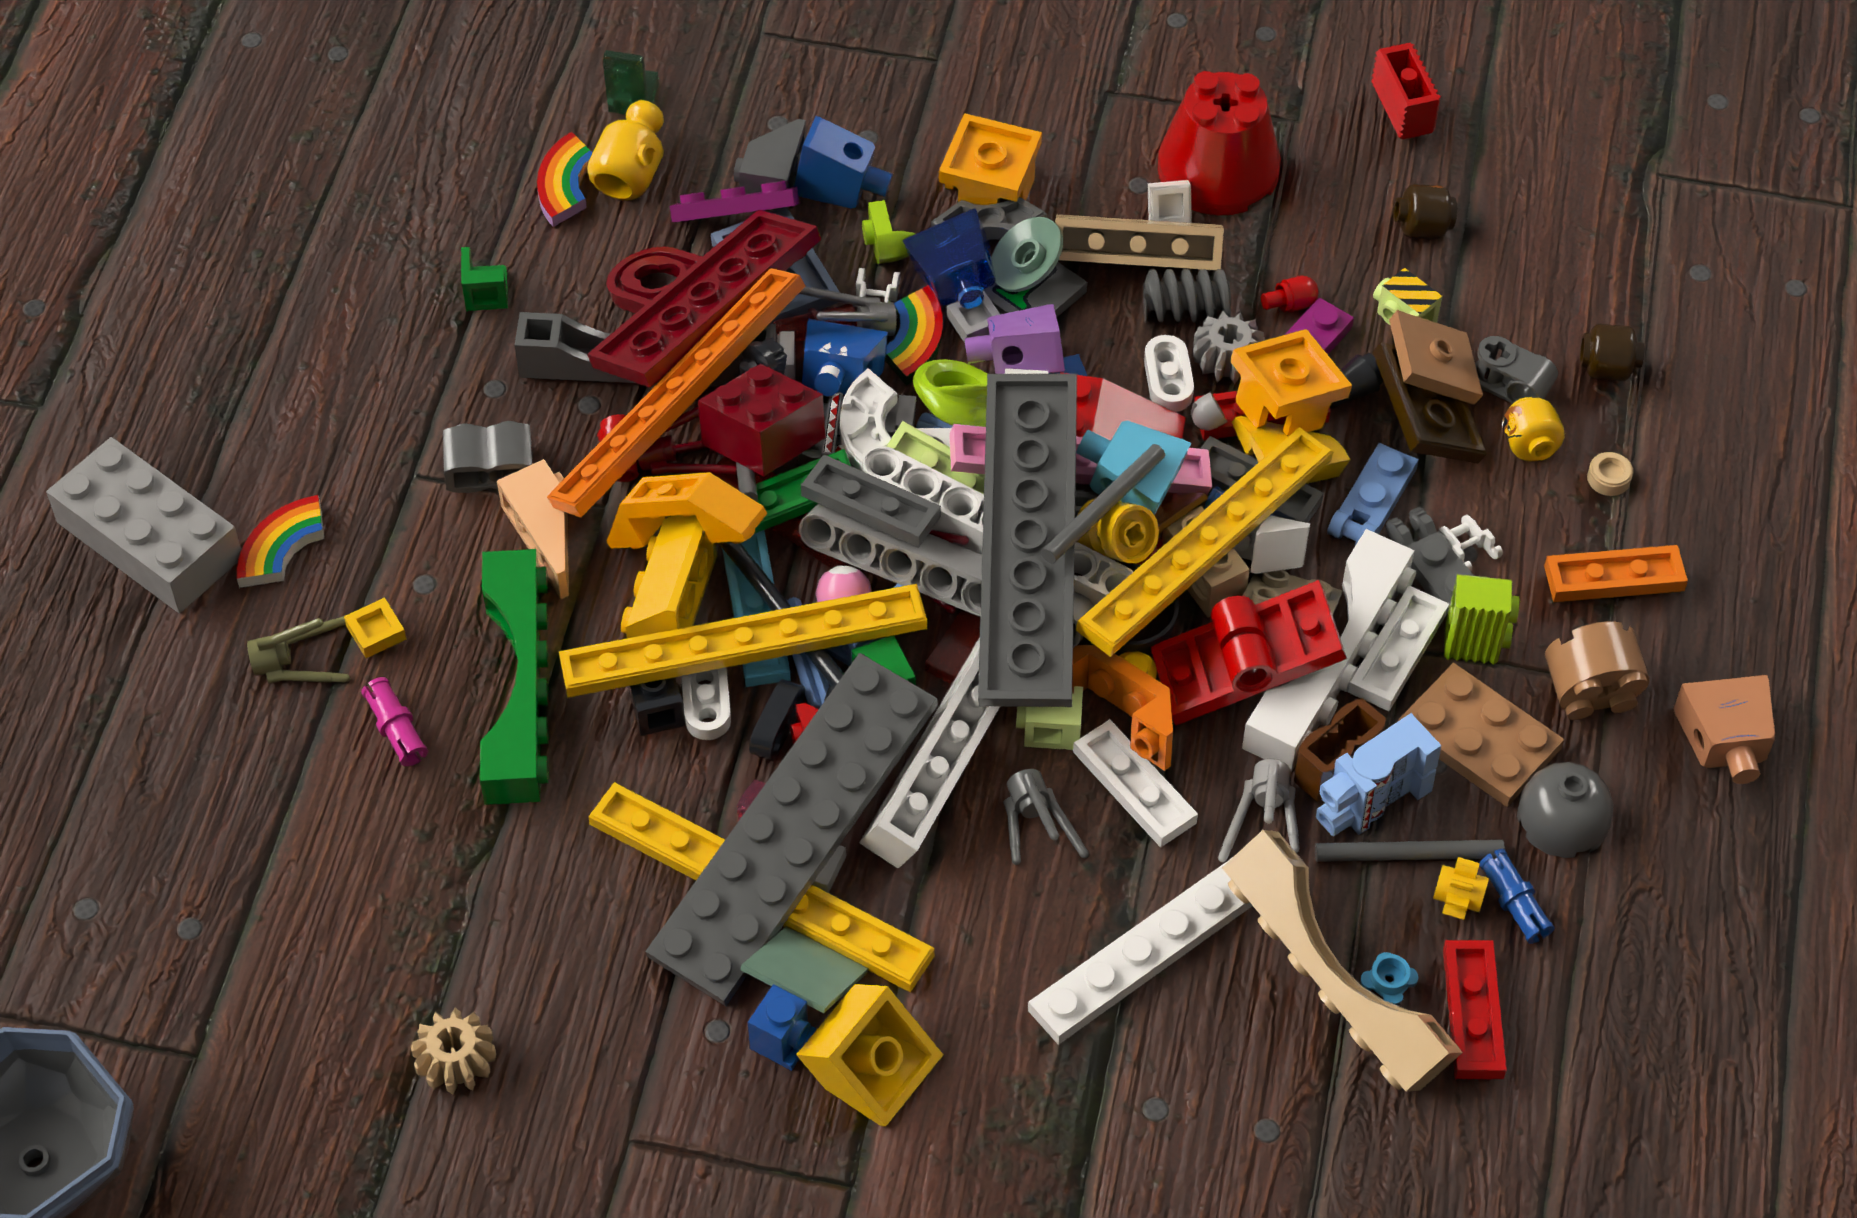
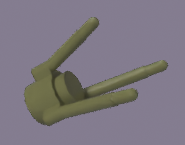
(272, 652)

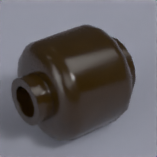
(1425, 211)
(1611, 352)

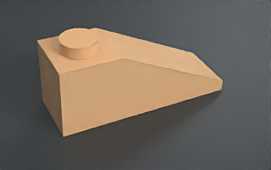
(537, 522)

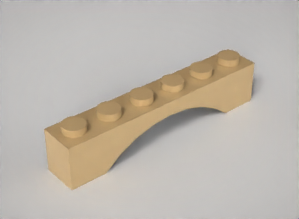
(1277, 886)

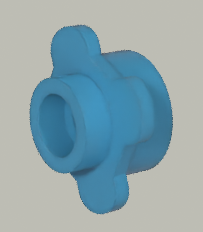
(1393, 966)

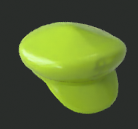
(953, 391)

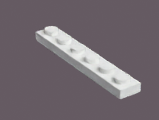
(1137, 956)

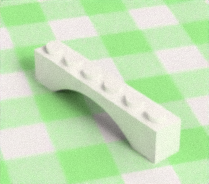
(1289, 713)

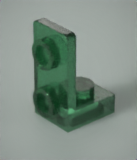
(627, 80)

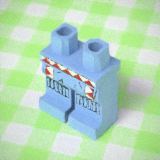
(1379, 774)

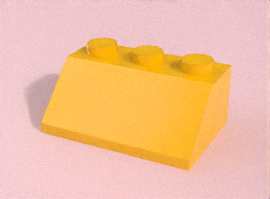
(673, 580)

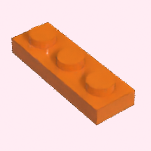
(1615, 573)

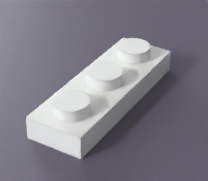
(1398, 648)
(1135, 783)

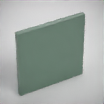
(804, 969)

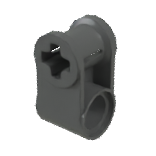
(1515, 373)

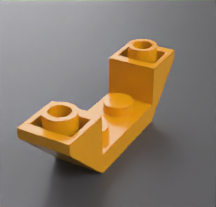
(719, 507)

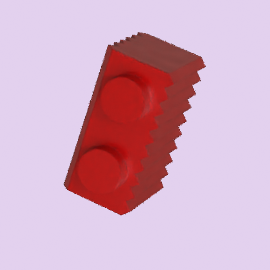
(1406, 90)

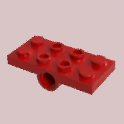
(1248, 650)

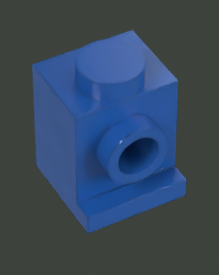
(780, 1027)

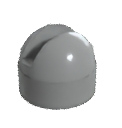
(1207, 413)

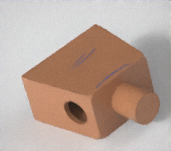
(1728, 723)

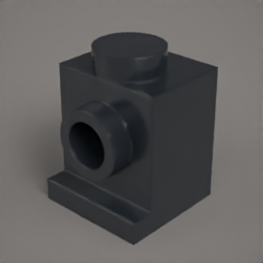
(657, 706)

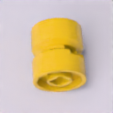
(1123, 533)

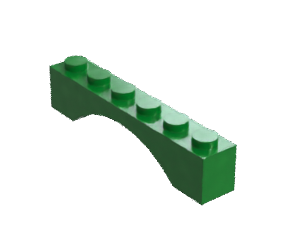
(511, 750)

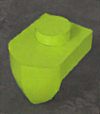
(887, 244)

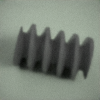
(1186, 294)

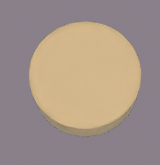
(1610, 473)

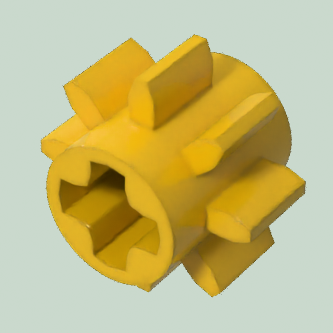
(1461, 888)

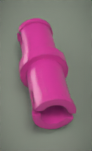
(394, 721)

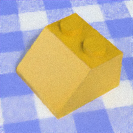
(870, 1052)

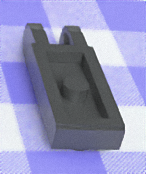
(1433, 555)

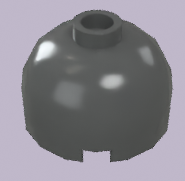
(1565, 809)

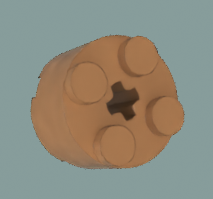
(1597, 669)

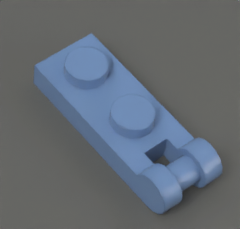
(1374, 493)

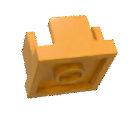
(990, 161)
(1288, 379)

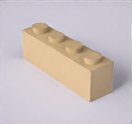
(1141, 242)

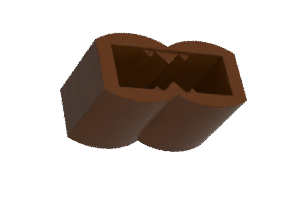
(1349, 730)

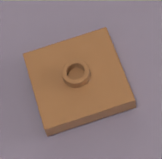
(1435, 357)

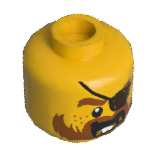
(1531, 427)

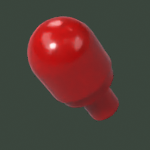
(1292, 294)

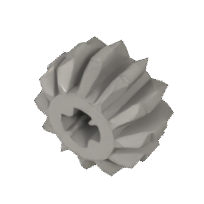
(1218, 339)

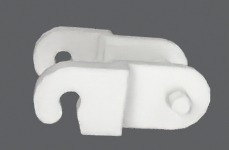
(890, 294)
(1480, 538)

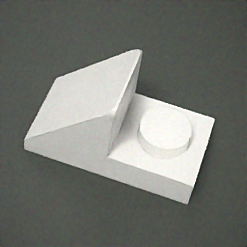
(1275, 545)

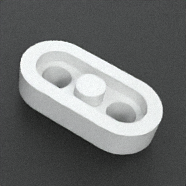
(1171, 376)
(706, 702)

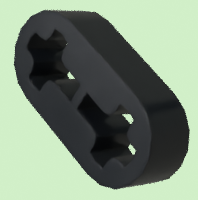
(775, 720)

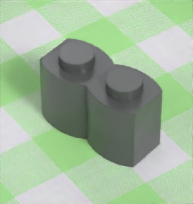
(482, 455)

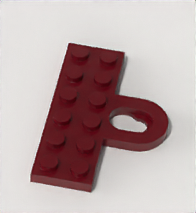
(678, 315)

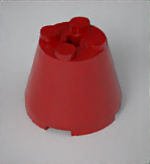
(1222, 144)

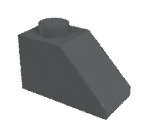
(772, 157)

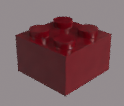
(762, 419)

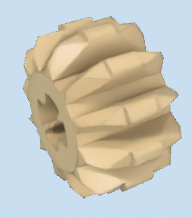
(454, 1067)

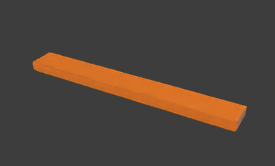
(675, 392)

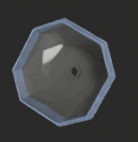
(59, 1109)

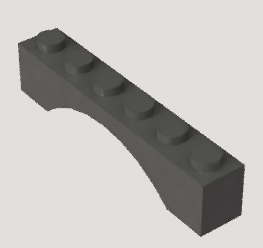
(558, 349)

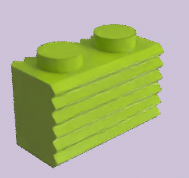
(1480, 618)

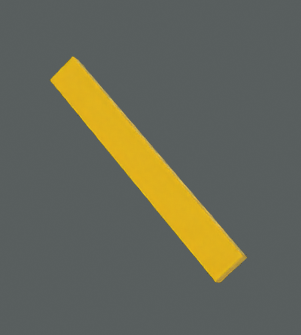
(1203, 542)
(742, 640)
(818, 914)

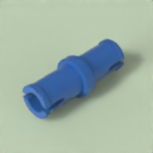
(1516, 896)

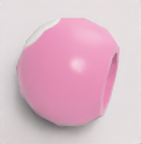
(842, 582)

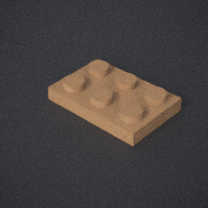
(1484, 734)

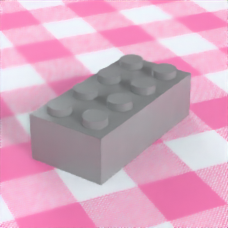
(145, 524)

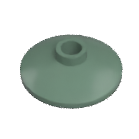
(1027, 254)

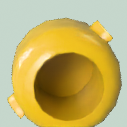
(628, 153)

